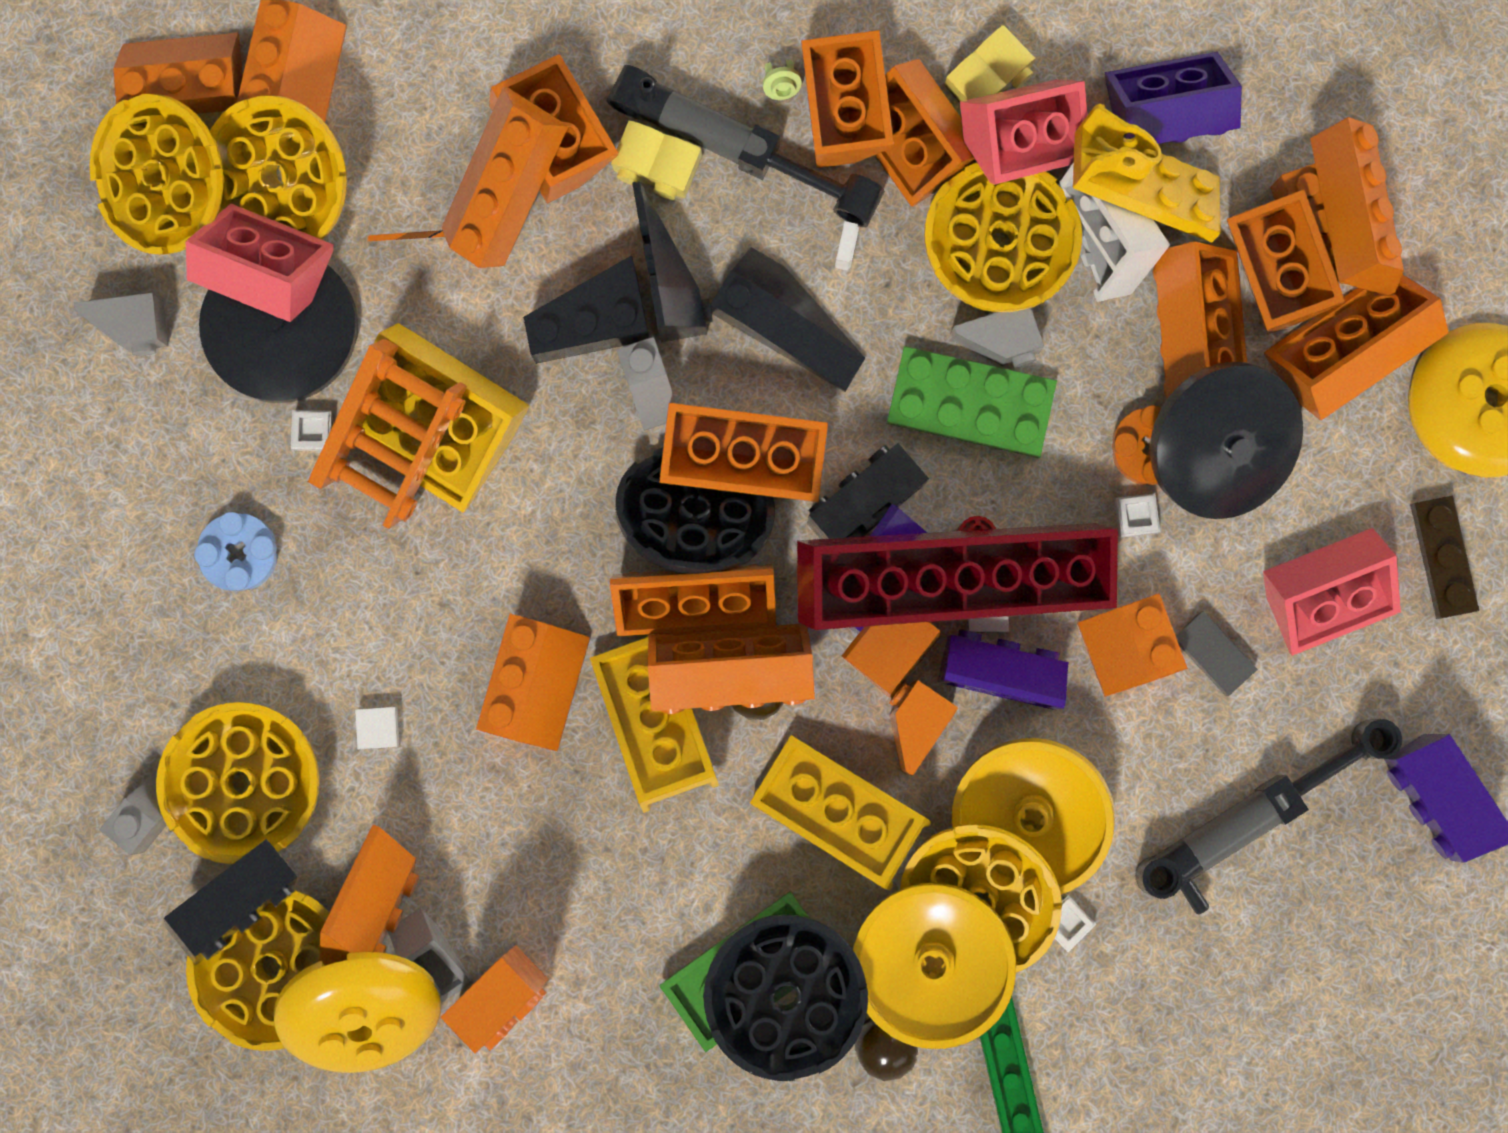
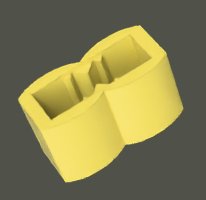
(991, 67)
(656, 160)

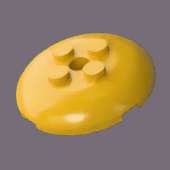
(281, 132)
(156, 173)
(1034, 216)
(1450, 401)
(199, 774)
(1005, 867)
(233, 988)
(357, 1012)

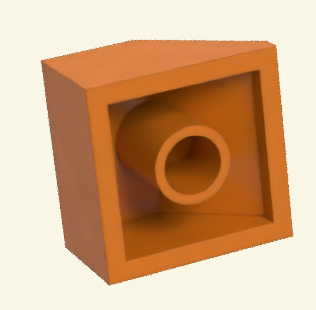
(1132, 645)
(917, 722)

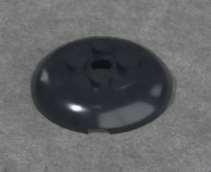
(661, 526)
(792, 1038)

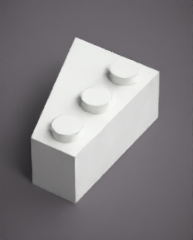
(1116, 242)

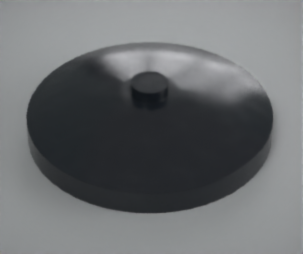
(277, 357)
(1226, 440)

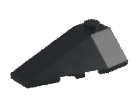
(673, 289)
(778, 312)

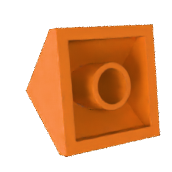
(890, 652)

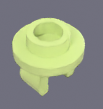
(782, 81)

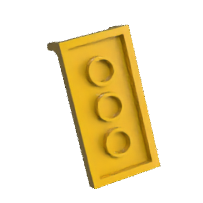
(1142, 178)
(658, 748)
(839, 812)

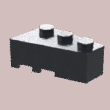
(590, 317)
(867, 495)
(231, 902)

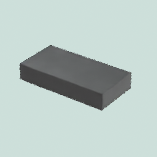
(1215, 653)

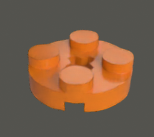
(1128, 445)

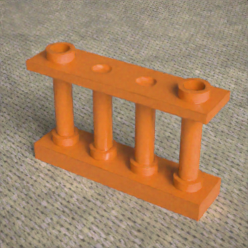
(348, 432)

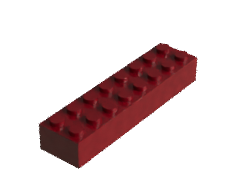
(956, 575)

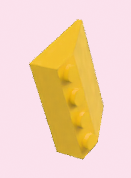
(470, 442)

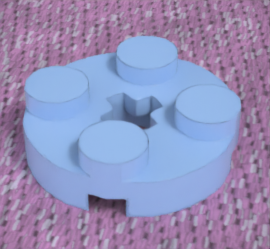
(233, 529)

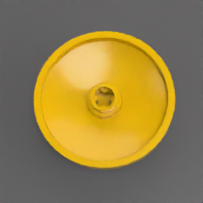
(1045, 798)
(936, 965)

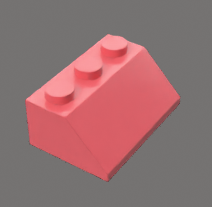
(1024, 128)
(257, 262)
(1333, 590)

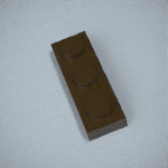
(1444, 557)

